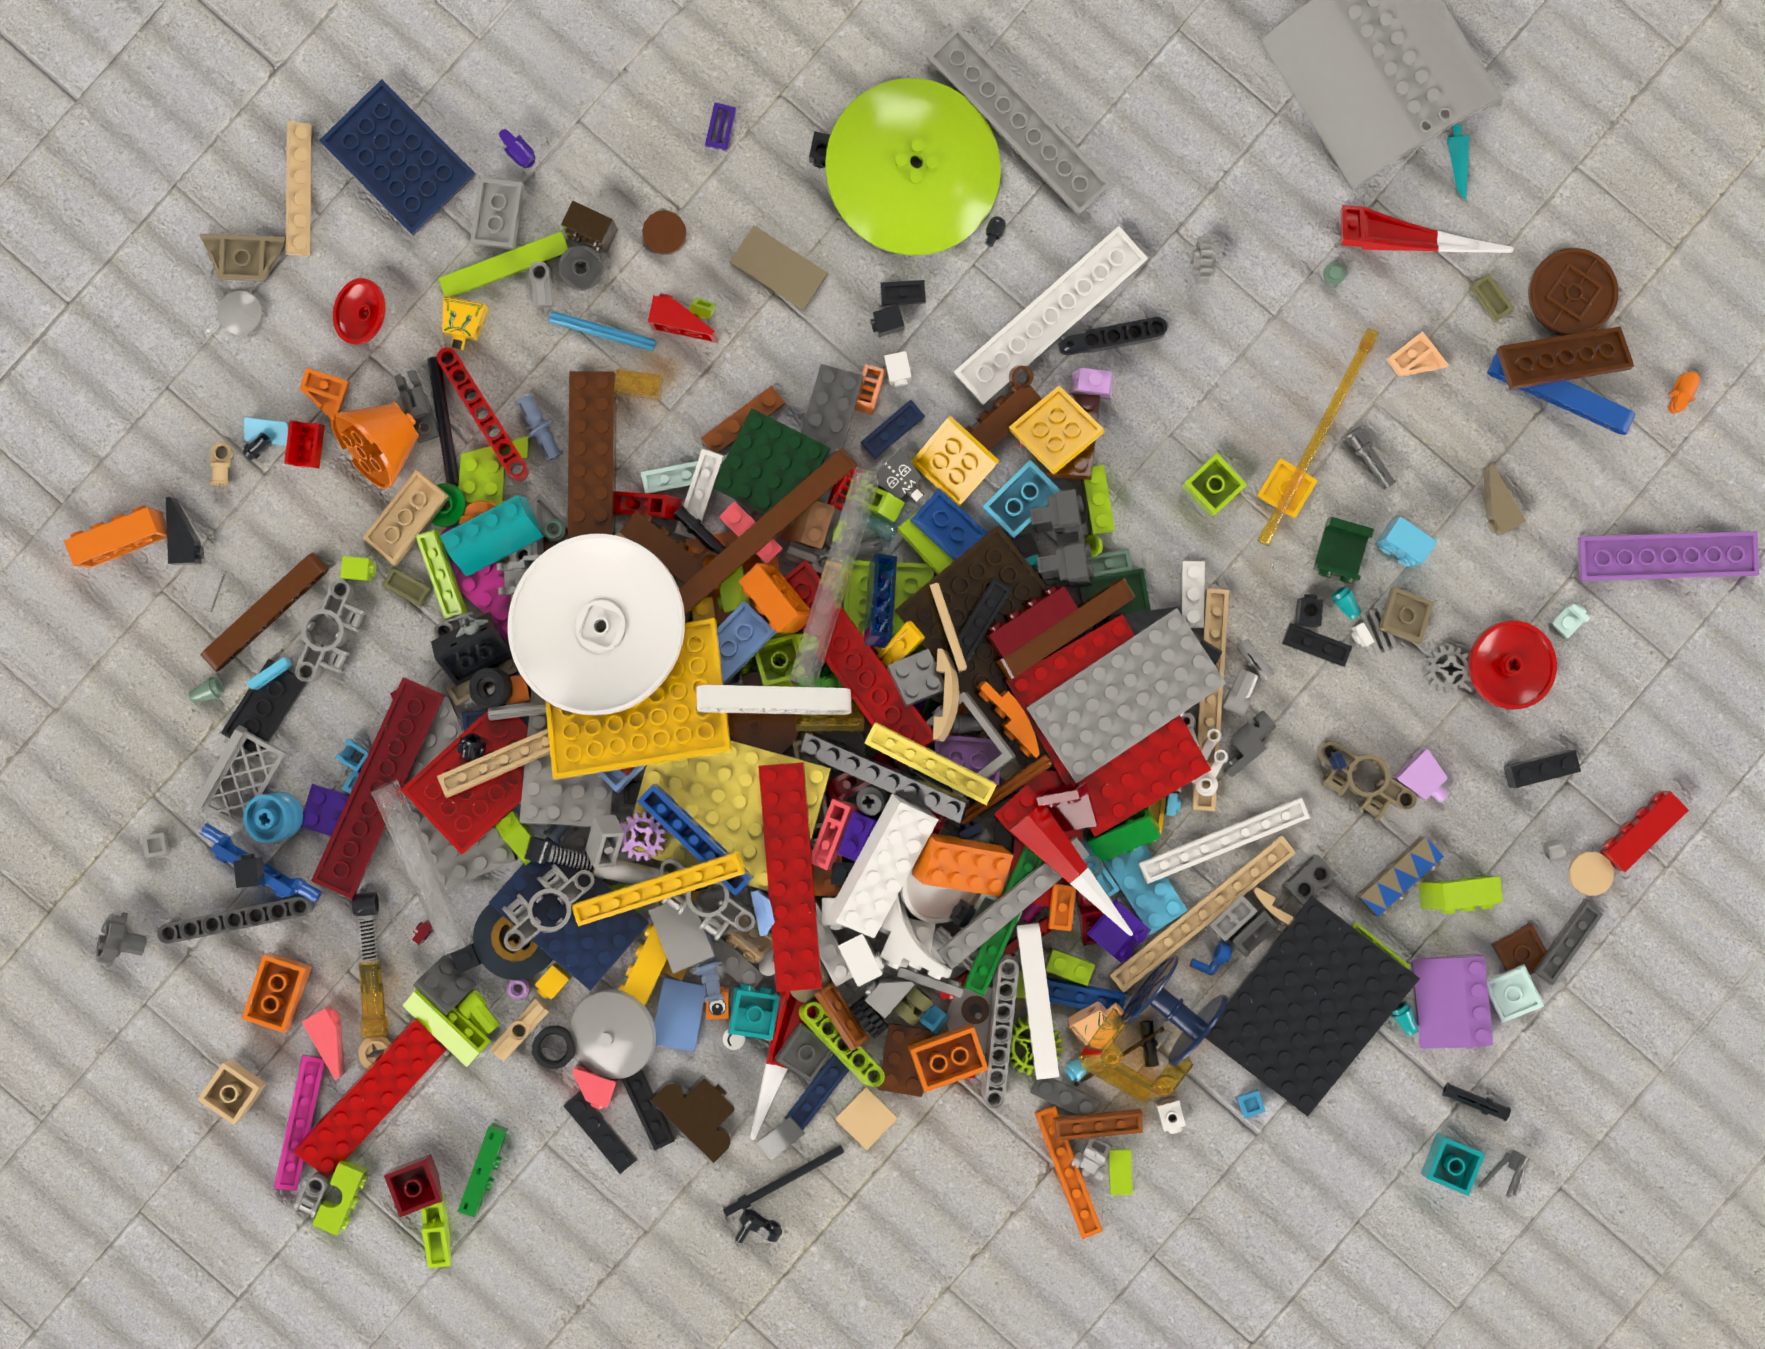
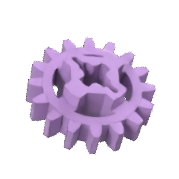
(648, 844)

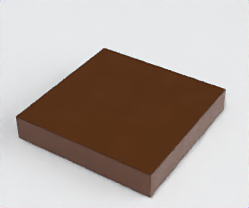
(1520, 948)

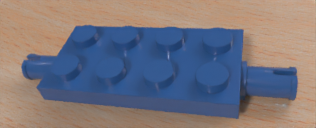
(281, 884)

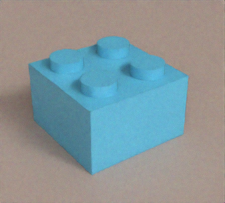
(1406, 542)

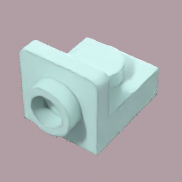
(1569, 619)

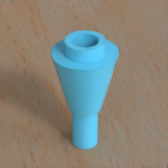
(1075, 1070)

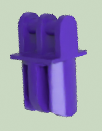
(517, 149)

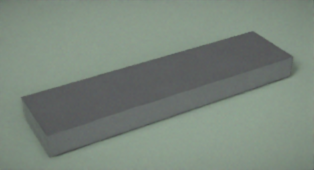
(1568, 942)

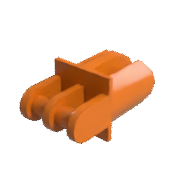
(1683, 391)

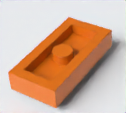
(1061, 907)

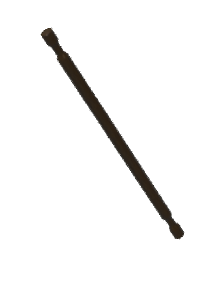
(1126, 1052)

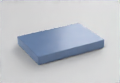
(679, 1014)

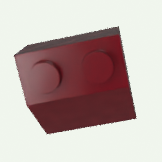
(414, 1185)

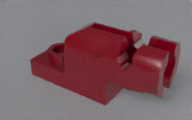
(1088, 916)

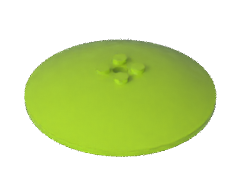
(903, 205)

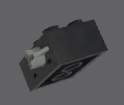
(472, 647)

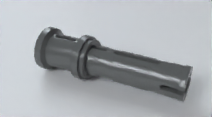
(1366, 446)

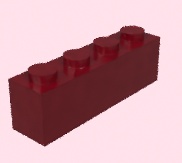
(1031, 621)

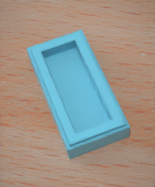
(270, 673)

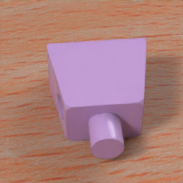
(1092, 382)
(1423, 776)

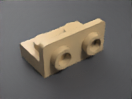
(751, 943)

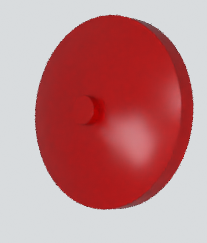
(1512, 665)

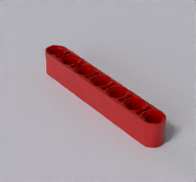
(477, 405)

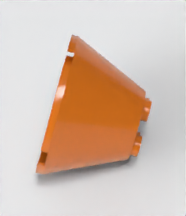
(377, 440)

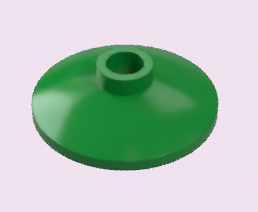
(457, 502)

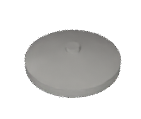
(613, 1034)

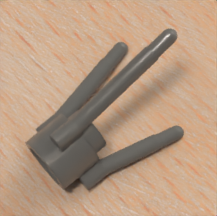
(1518, 1163)

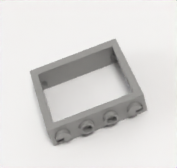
(1007, 754)

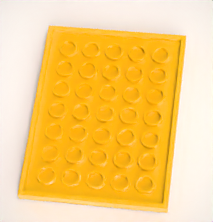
(654, 730)

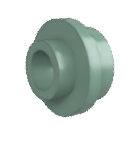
(549, 525)

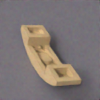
(944, 724)
(1266, 901)

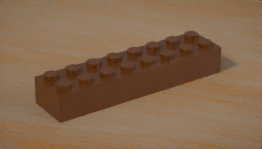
(592, 453)

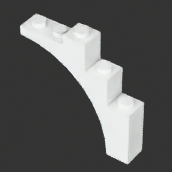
(905, 946)

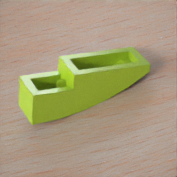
(436, 1234)

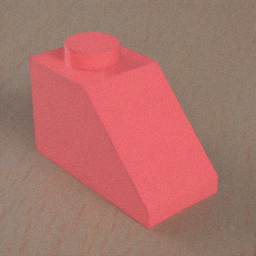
(594, 1087)

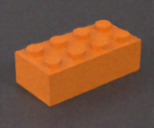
(116, 537)
(963, 865)

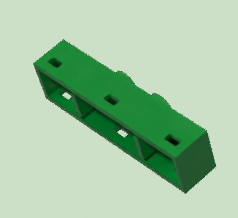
(488, 1161)

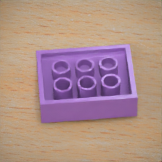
(1452, 1001)

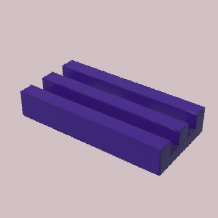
(716, 145)

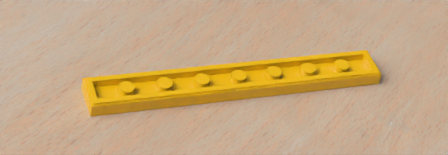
(658, 888)

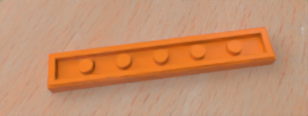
(1069, 1175)

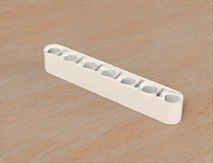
(773, 700)
(1037, 1001)

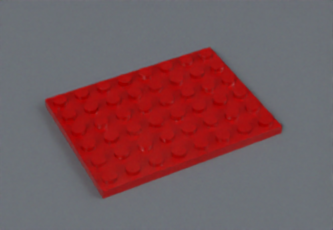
(1141, 773)

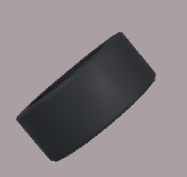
(541, 1059)

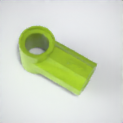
(476, 1009)

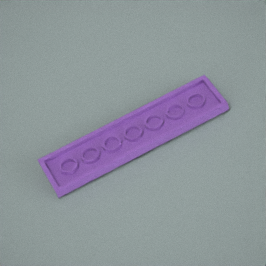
(1668, 556)

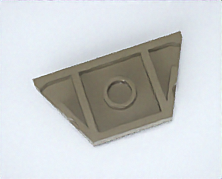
(243, 255)

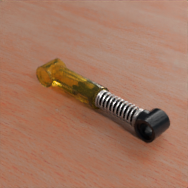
(374, 1020)

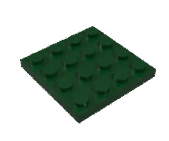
(767, 462)

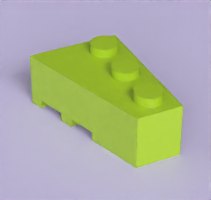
(1461, 894)

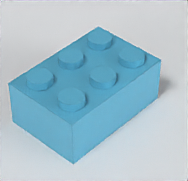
(1013, 502)

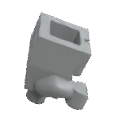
(1092, 1158)

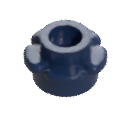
(1337, 761)

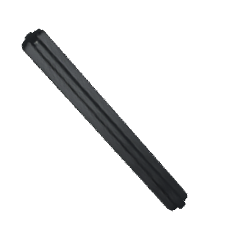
(443, 421)

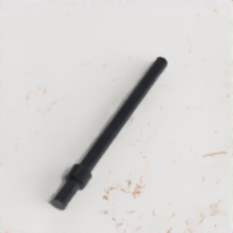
(745, 1200)

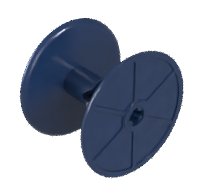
(1193, 1026)

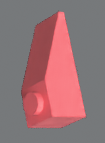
(832, 833)
(326, 1035)

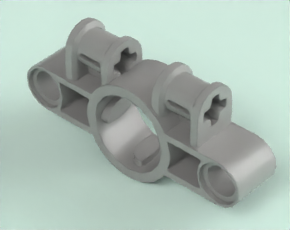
(347, 617)
(567, 892)
(727, 912)

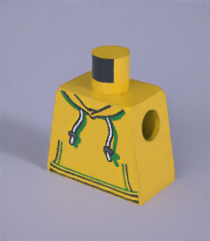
(462, 320)

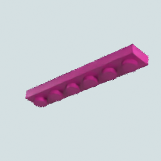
(299, 1121)

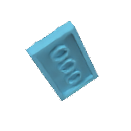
(1153, 902)

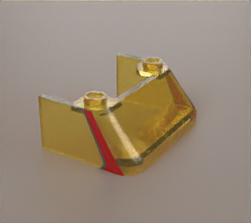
(1103, 1060)

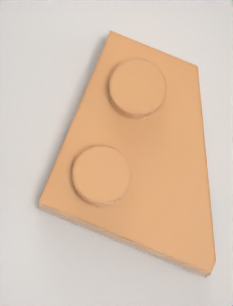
(1416, 357)

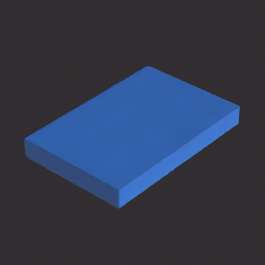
(947, 525)

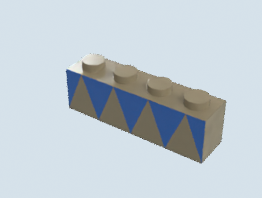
(1399, 876)

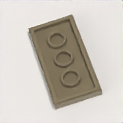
(778, 268)

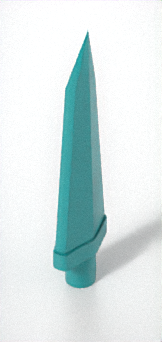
(1459, 154)

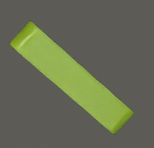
(846, 1055)

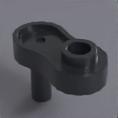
(754, 1221)

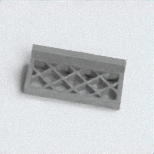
(225, 763)

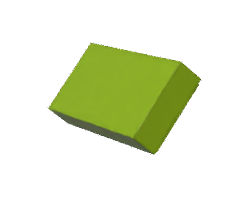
(1120, 1172)

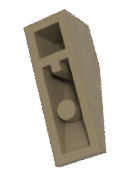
(1499, 504)

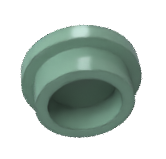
(1334, 273)

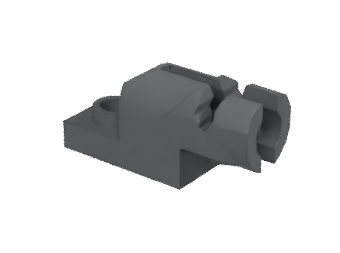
(418, 406)
(1248, 742)

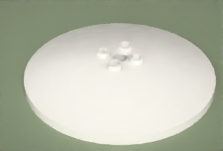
(557, 618)

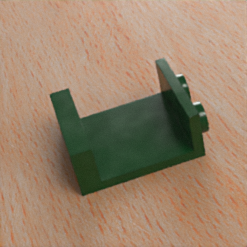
(1342, 549)

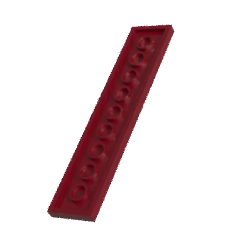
(388, 759)

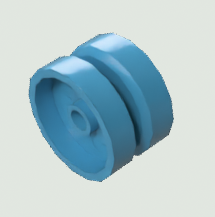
(273, 817)

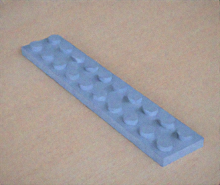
(739, 641)

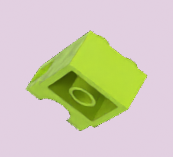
(779, 648)

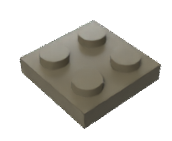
(1406, 615)

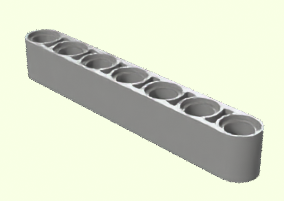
(1002, 1041)

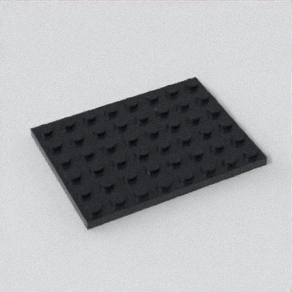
(1310, 1005)

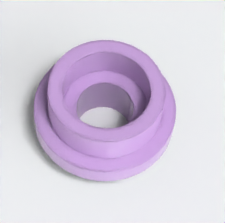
(518, 995)

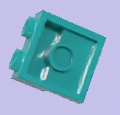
(753, 1012)

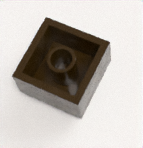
(589, 227)

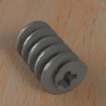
(872, 800)

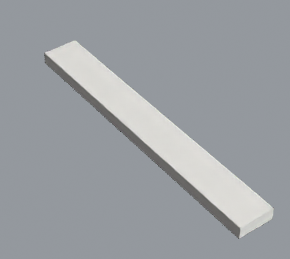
(1223, 840)

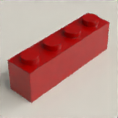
(1644, 830)

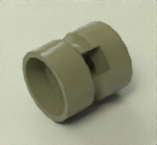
(913, 1005)

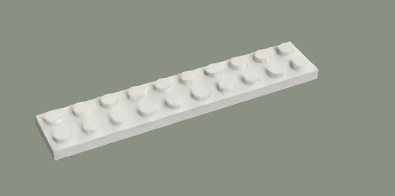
(1051, 315)

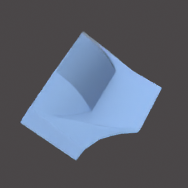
(762, 911)

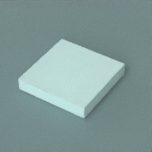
(1513, 993)

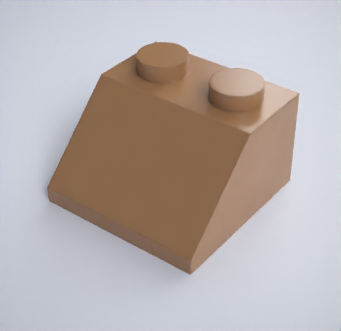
(811, 526)

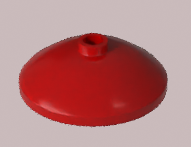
(359, 311)

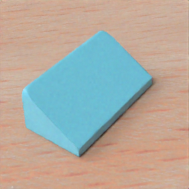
(275, 430)

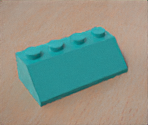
(492, 535)

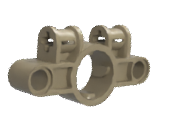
(1386, 790)

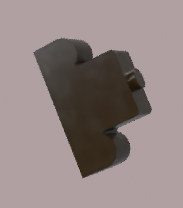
(697, 1113)

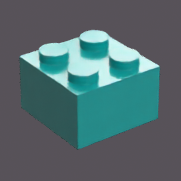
(1453, 1164)

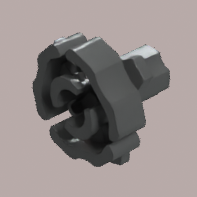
(117, 940)

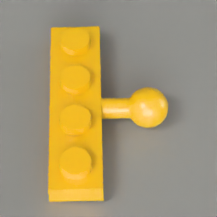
(901, 644)

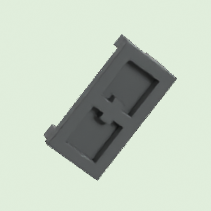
(1253, 932)

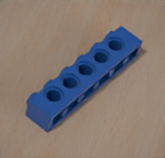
(689, 832)

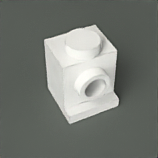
(1165, 1109)

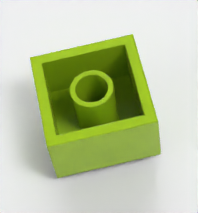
(1214, 485)

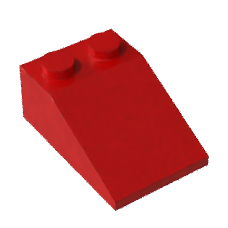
(673, 318)

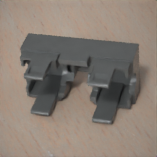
(1072, 554)

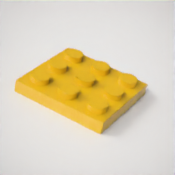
(1056, 430)
(954, 461)

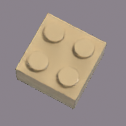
(232, 1091)

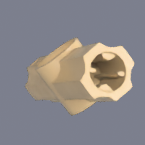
(510, 1039)

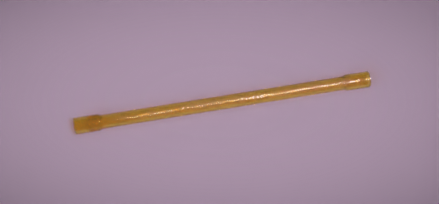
(1363, 349)

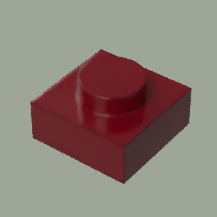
(422, 931)

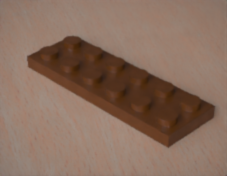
(1565, 357)

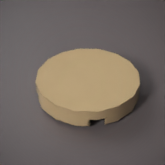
(1591, 873)

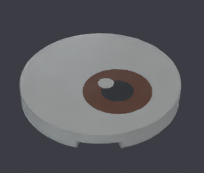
(975, 1010)

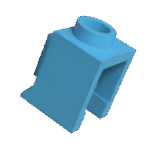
(346, 756)

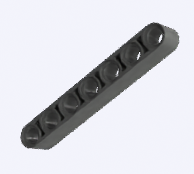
(225, 922)

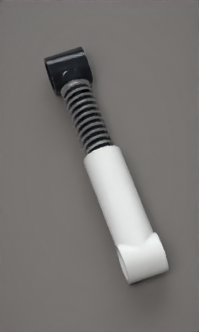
(542, 851)

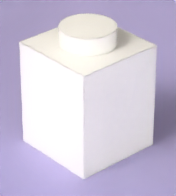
(898, 369)

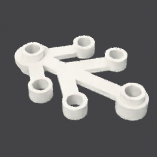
(1206, 751)

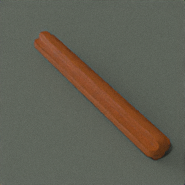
(1008, 787)

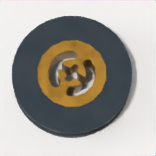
(494, 954)

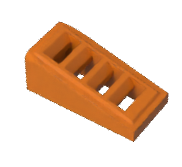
(864, 406)

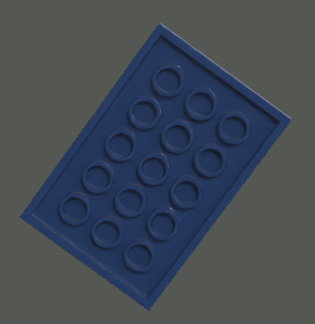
(397, 157)
(581, 950)

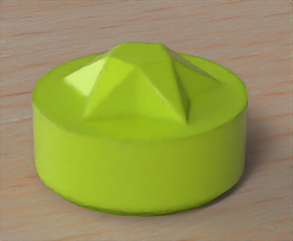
(1095, 544)

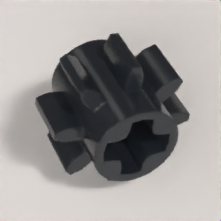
(471, 747)

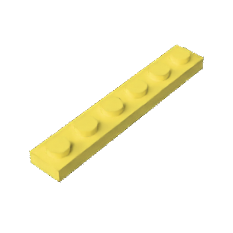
(930, 763)

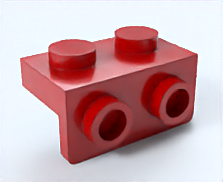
(304, 444)

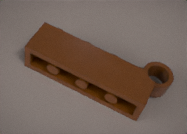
(994, 424)
(657, 540)

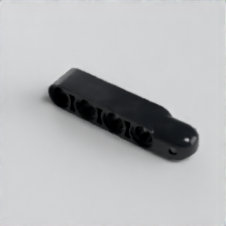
(1079, 343)

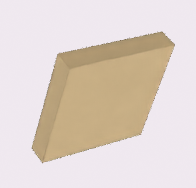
(866, 1118)

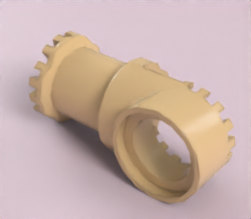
(220, 466)

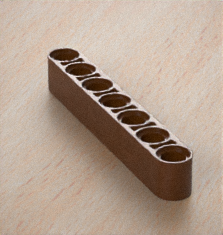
(264, 612)
(1065, 630)

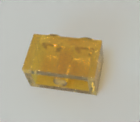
(638, 384)

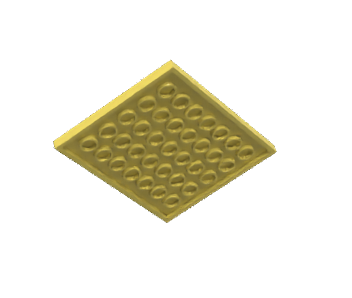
(726, 801)

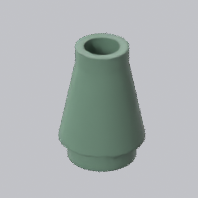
(208, 690)

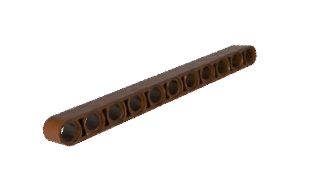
(766, 529)

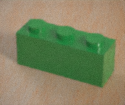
(1125, 836)

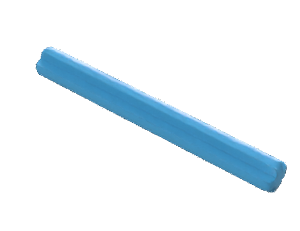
(602, 331)

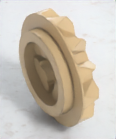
(367, 1048)

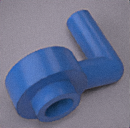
(1221, 954)

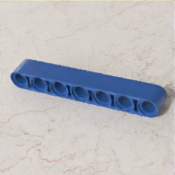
(1577, 401)

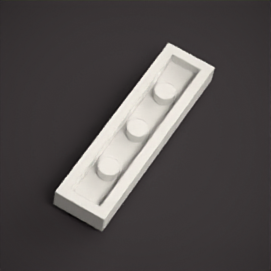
(701, 487)

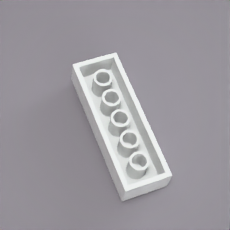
(883, 866)

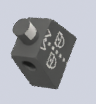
(900, 477)

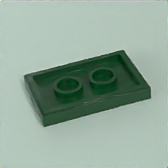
(1135, 580)

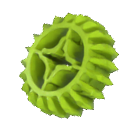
(1024, 1062)

